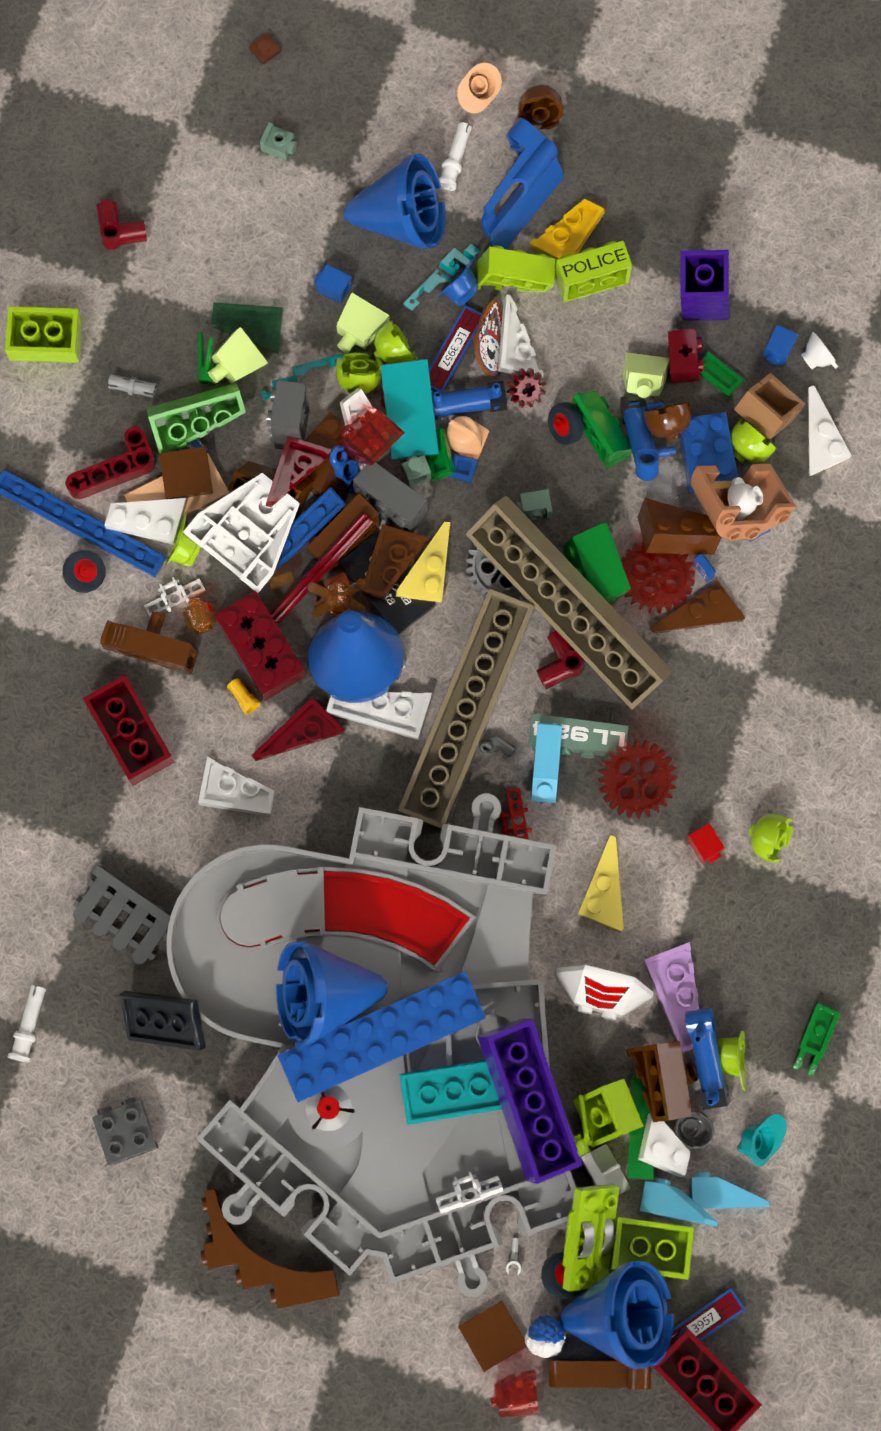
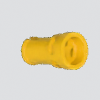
(243, 696)

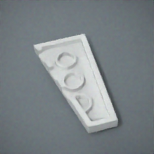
(392, 712)

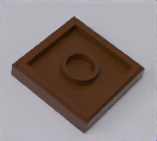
(186, 473)
(492, 1336)

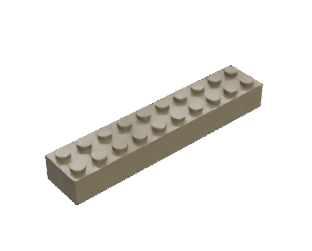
(569, 602)
(466, 710)

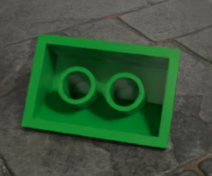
(602, 428)
(598, 561)

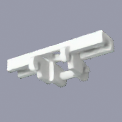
(180, 589)
(476, 1187)

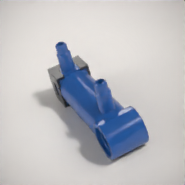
(470, 400)
(640, 438)
(702, 1028)

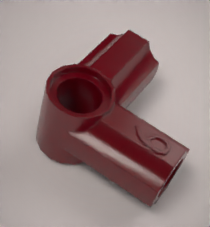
(124, 232)
(558, 670)

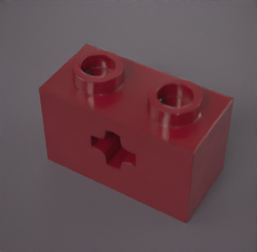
(685, 343)

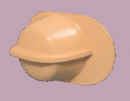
(479, 87)
(466, 436)

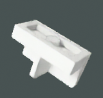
(604, 1168)

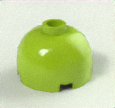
(392, 345)
(358, 372)
(750, 444)
(770, 836)

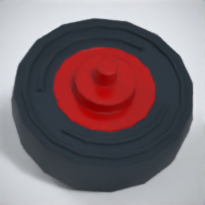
(565, 423)
(84, 571)
(553, 1276)

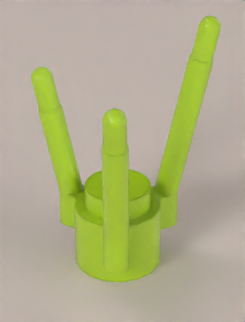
(582, 1142)

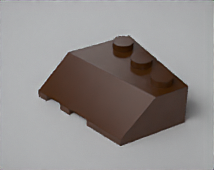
(324, 475)

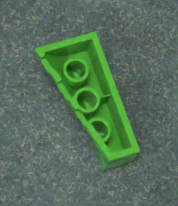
(194, 416)

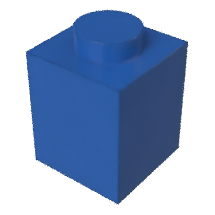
(333, 283)
(780, 346)

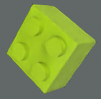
(610, 1112)

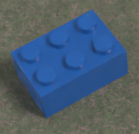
(708, 444)

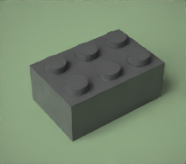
(288, 412)
(391, 498)

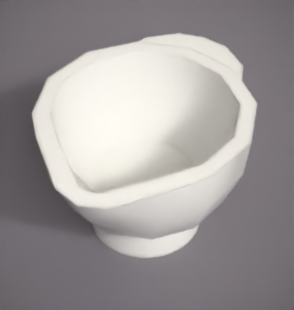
(817, 353)
(744, 496)

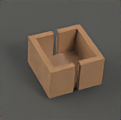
(769, 406)

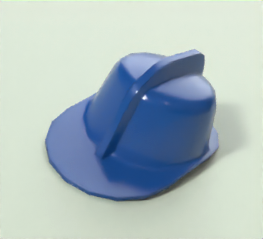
(463, 287)

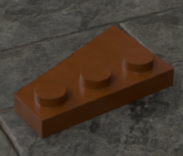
(390, 559)

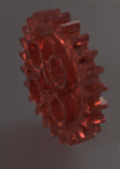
(664, 594)
(659, 776)

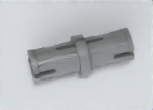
(132, 385)

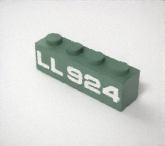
(582, 736)

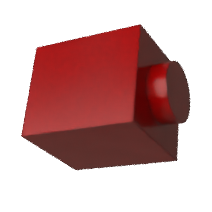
(706, 844)

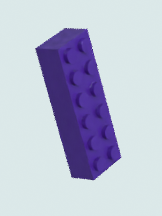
(529, 1100)

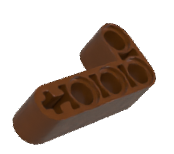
(597, 1374)

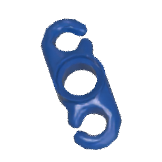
(339, 465)

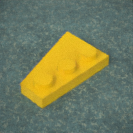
(570, 232)

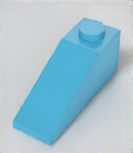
(546, 762)
(717, 1193)
(673, 1203)

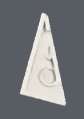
(514, 342)
(825, 442)

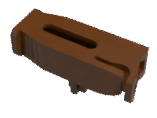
(149, 644)

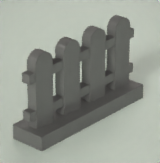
(117, 904)

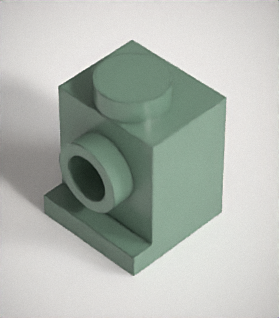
(278, 149)
(416, 471)
(535, 504)

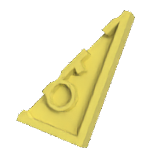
(603, 896)

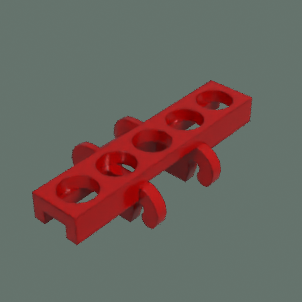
(513, 813)

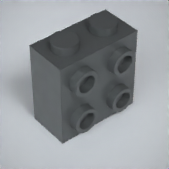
(124, 1131)

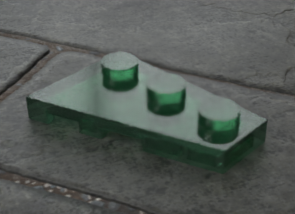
(259, 323)

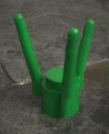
(204, 368)

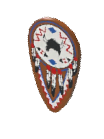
(488, 338)

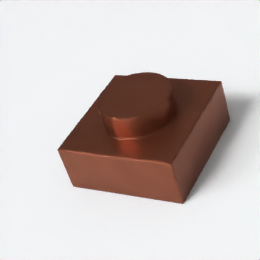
(264, 49)

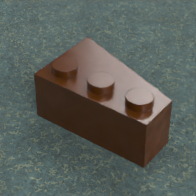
(251, 470)
(676, 530)
(321, 543)
(663, 1079)

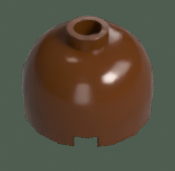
(541, 104)
(668, 420)

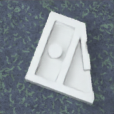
(663, 1148)

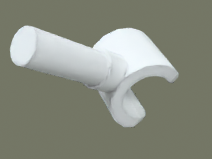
(514, 1256)

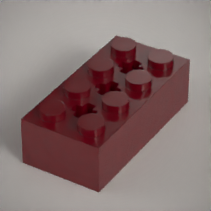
(256, 660)
(133, 715)
(722, 1383)

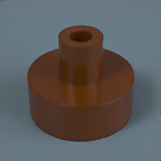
(690, 1071)

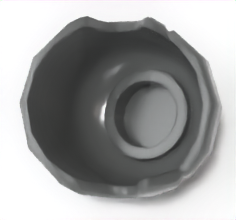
(703, 1134)

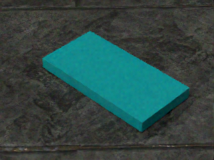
(410, 408)
(448, 1092)

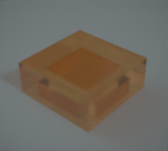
(281, 581)

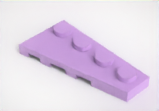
(676, 988)

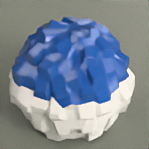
(545, 1336)

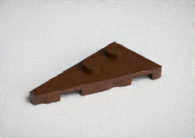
(705, 609)

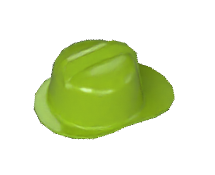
(184, 549)
(732, 1057)

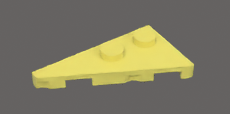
(427, 576)

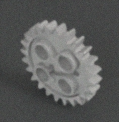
(484, 580)

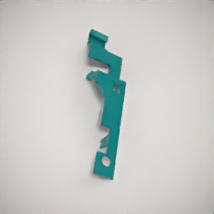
(435, 279)
(305, 367)

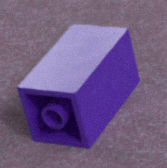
(704, 284)

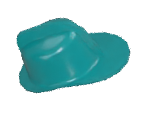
(763, 1140)

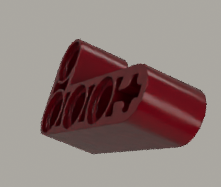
(110, 466)

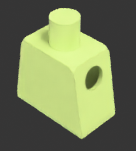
(359, 323)
(236, 358)
(644, 374)

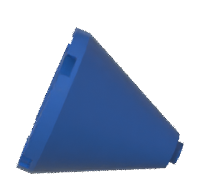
(402, 204)
(356, 656)
(322, 991)
(624, 1315)

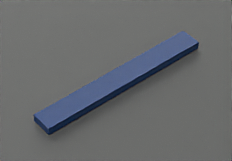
(80, 524)

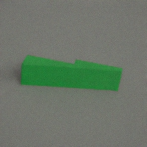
(635, 1167)

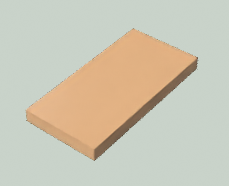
(155, 491)

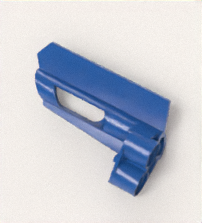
(539, 174)

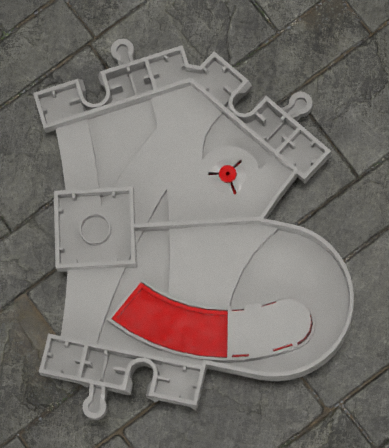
(354, 1139)

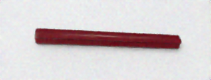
(321, 567)

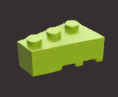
(515, 269)

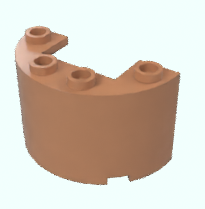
(714, 500)

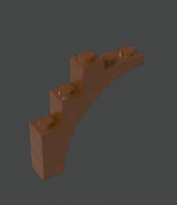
(228, 1249)

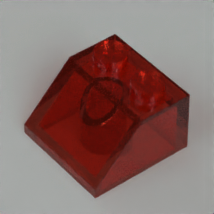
(369, 436)

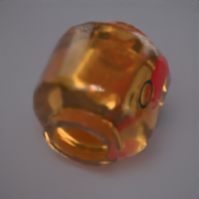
(199, 616)

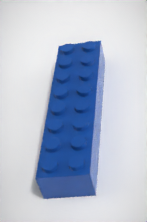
(382, 1036)

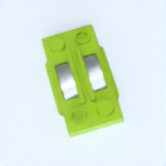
(590, 1236)

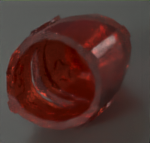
(516, 1395)

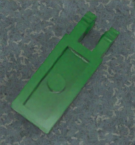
(817, 1036)

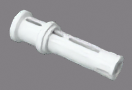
(452, 166)
(25, 1036)

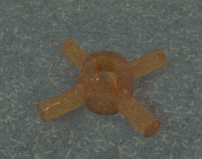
(338, 597)

